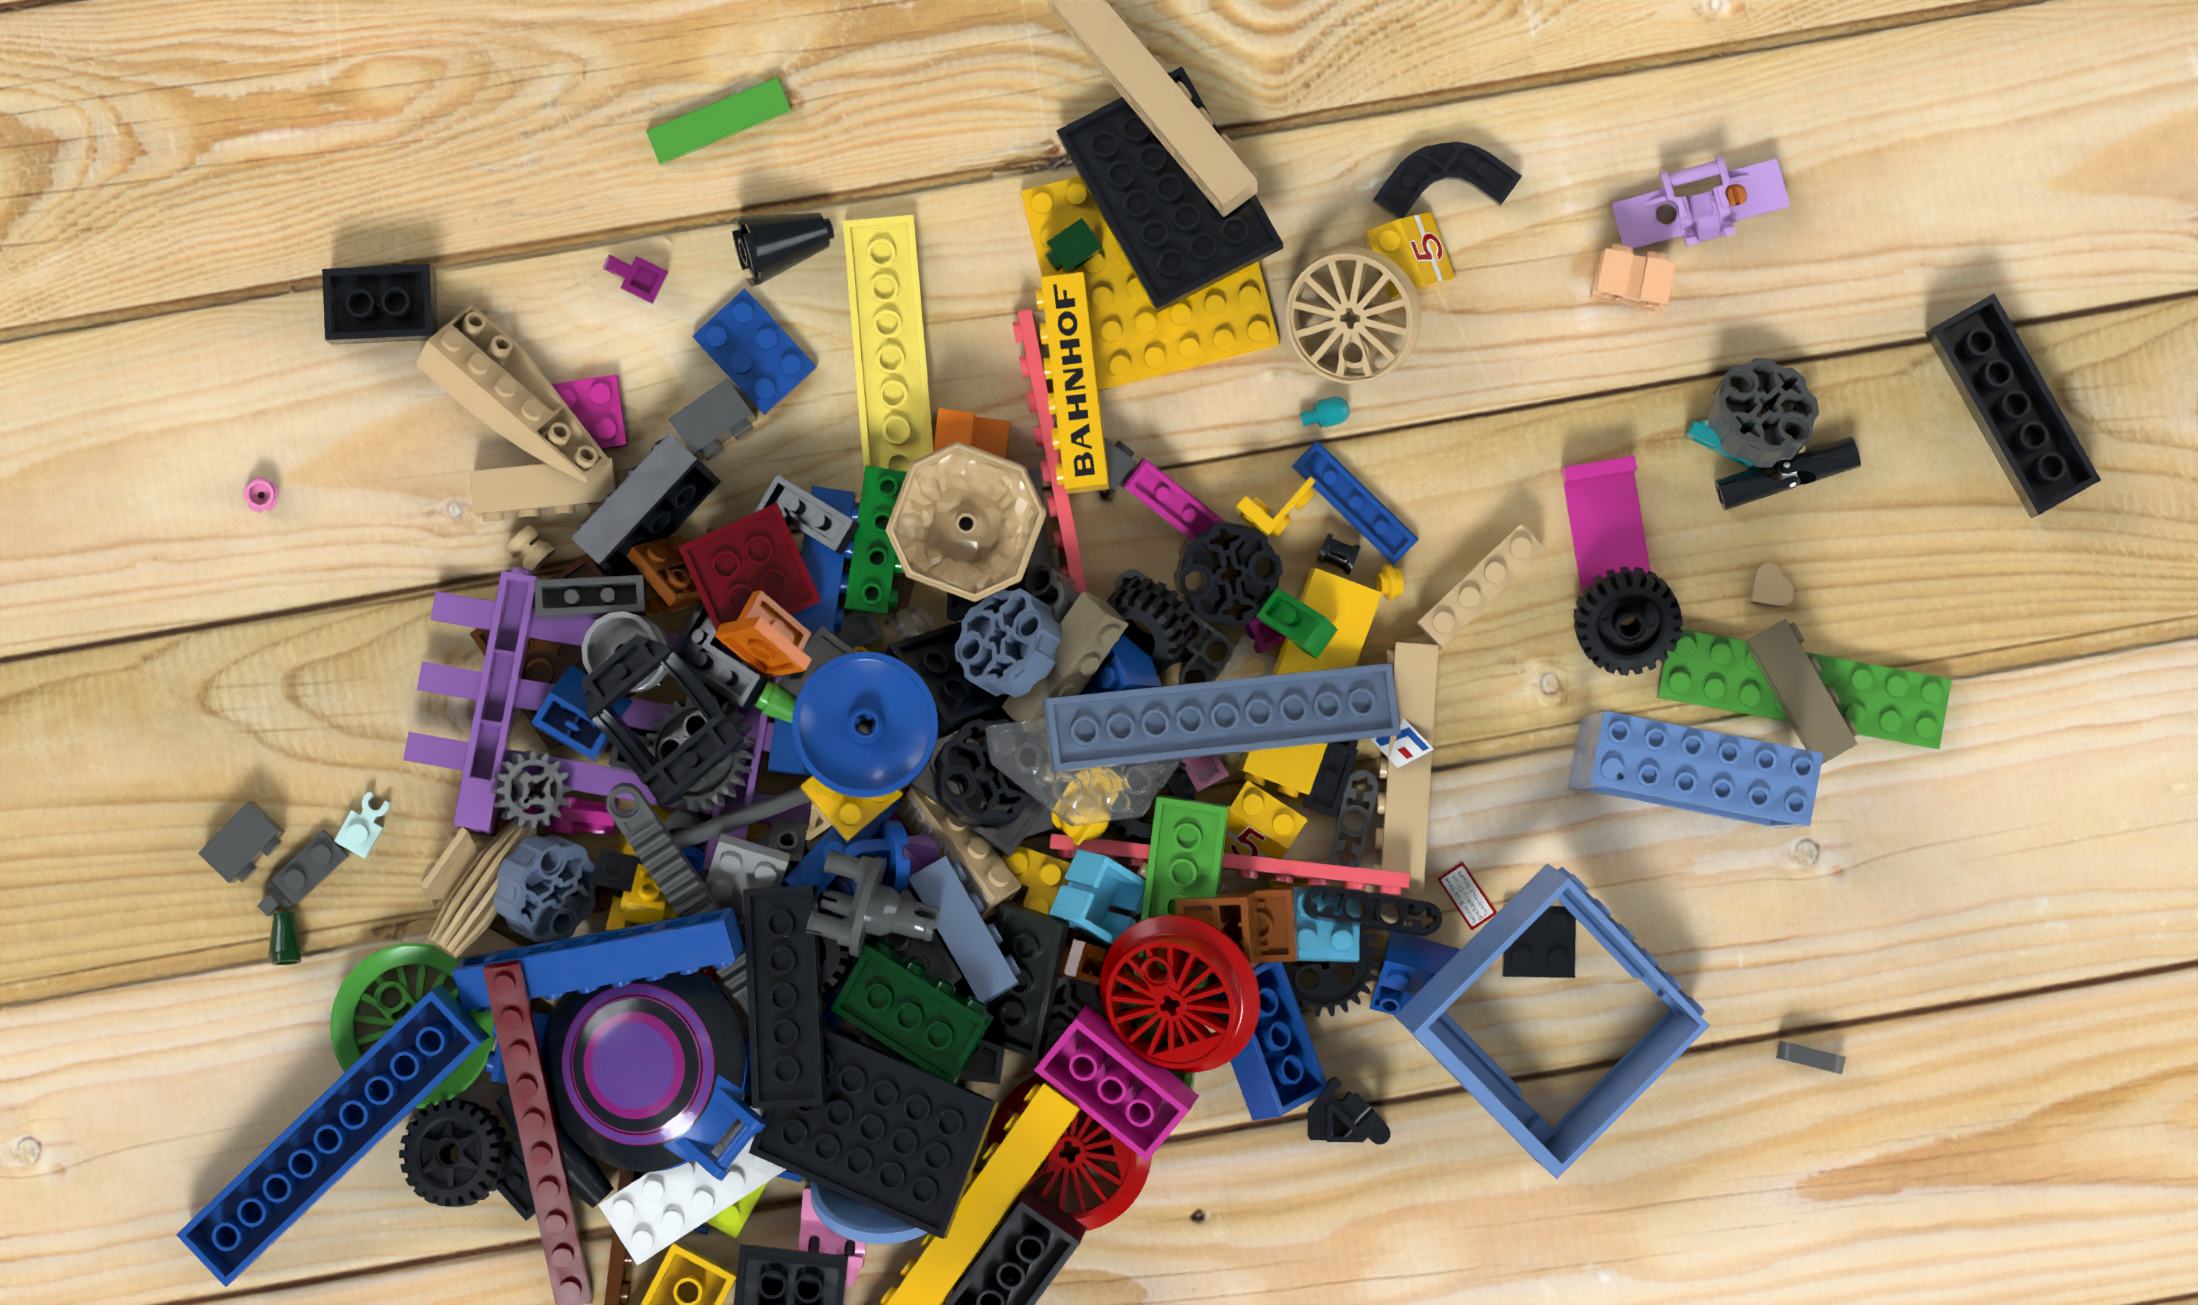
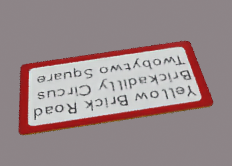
(1467, 896)

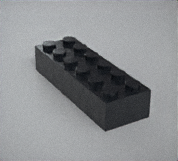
(2012, 406)

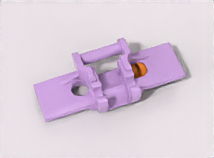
(1703, 216)

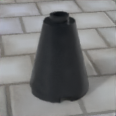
(778, 242)

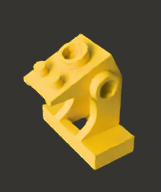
(641, 905)

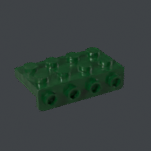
(912, 1011)

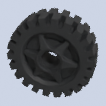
(1625, 596)
(479, 1158)

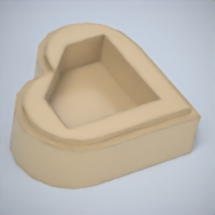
(1770, 587)

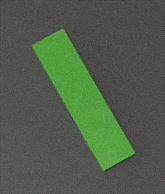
(718, 121)

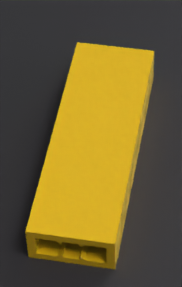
(1351, 611)

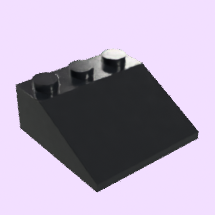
(789, 1277)

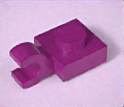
(640, 278)

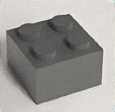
(713, 420)

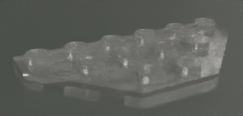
(1074, 795)

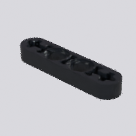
(1372, 906)

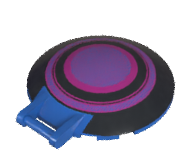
(651, 1073)

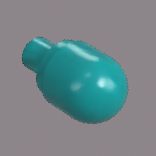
(1327, 412)

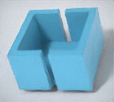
(1092, 888)

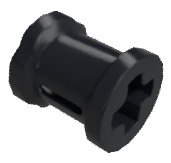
(1337, 560)

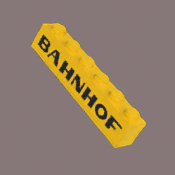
(1074, 383)

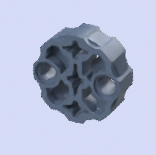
(1008, 642)
(545, 888)

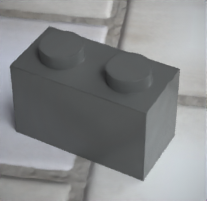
(242, 843)

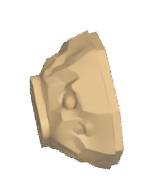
(956, 485)

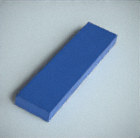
(1355, 503)

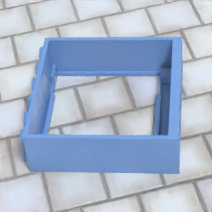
(1695, 770)
(1495, 1091)

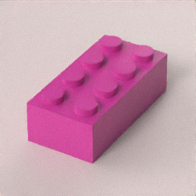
(1114, 1085)

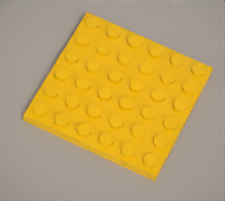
(1127, 332)

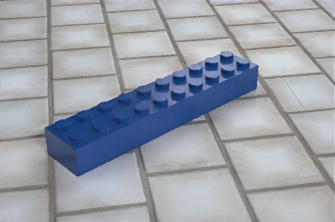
(333, 1135)

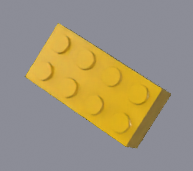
(690, 1279)

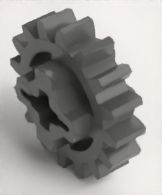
(542, 798)

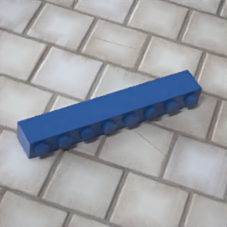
(830, 580)
(610, 957)

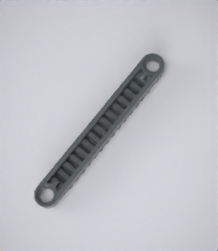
(672, 873)

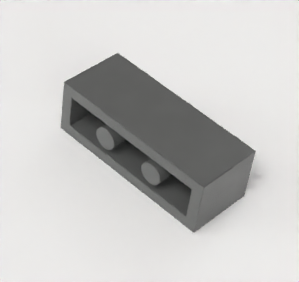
(589, 597)

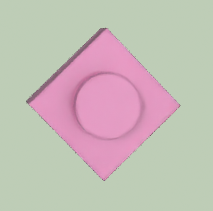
(1203, 763)

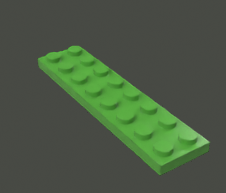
(1876, 698)
(1181, 864)

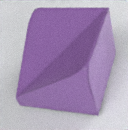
(921, 852)

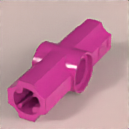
(579, 816)

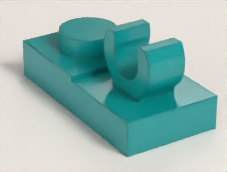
(1707, 437)

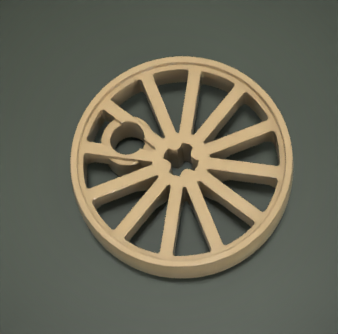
(1361, 332)

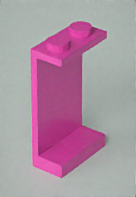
(1604, 518)

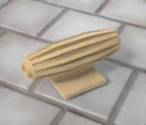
(467, 885)

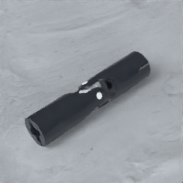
(1801, 470)

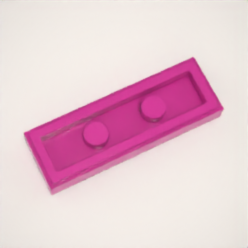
(1168, 499)

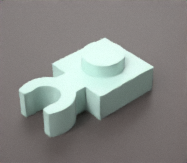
(359, 830)

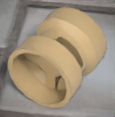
(530, 548)

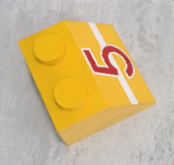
(1414, 247)
(1261, 825)

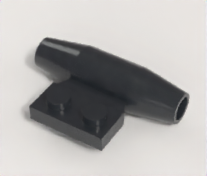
(581, 1168)

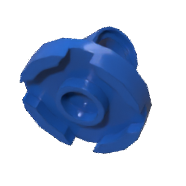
(889, 846)

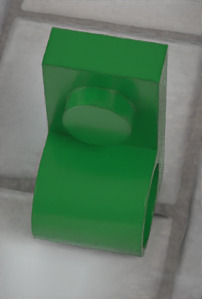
(1297, 622)

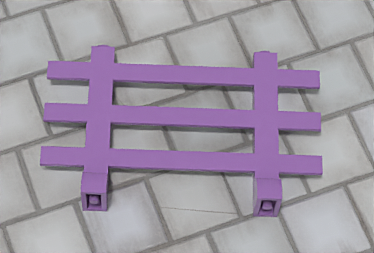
(502, 690)

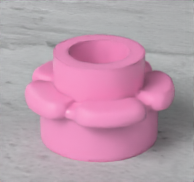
(254, 488)

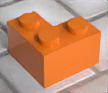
(978, 432)

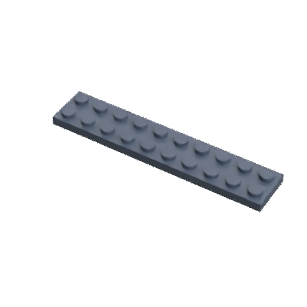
(1220, 717)

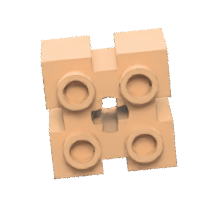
(1633, 279)

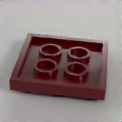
(748, 558)

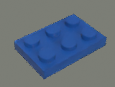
(754, 352)

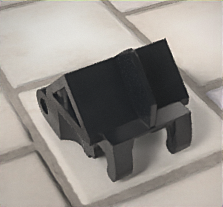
(1345, 1118)

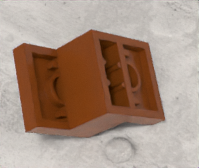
(1255, 919)

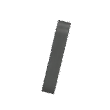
(1368, 796)

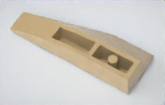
(509, 393)

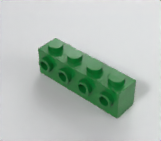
(873, 556)

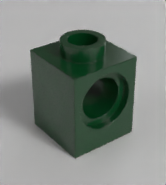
(1072, 247)

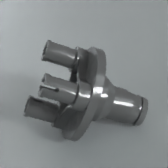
(872, 910)

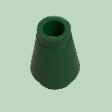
(285, 940)

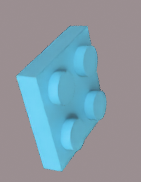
(1324, 939)

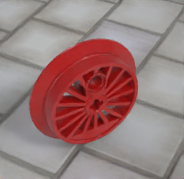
(1174, 996)
(1131, 1166)

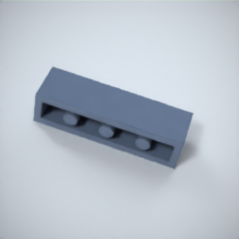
(964, 930)

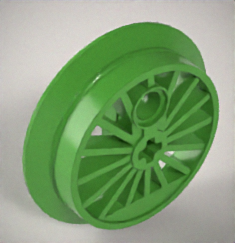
(354, 988)

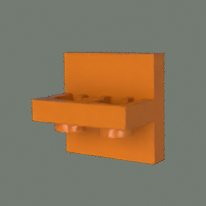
(767, 638)

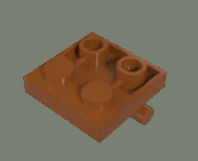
(666, 572)

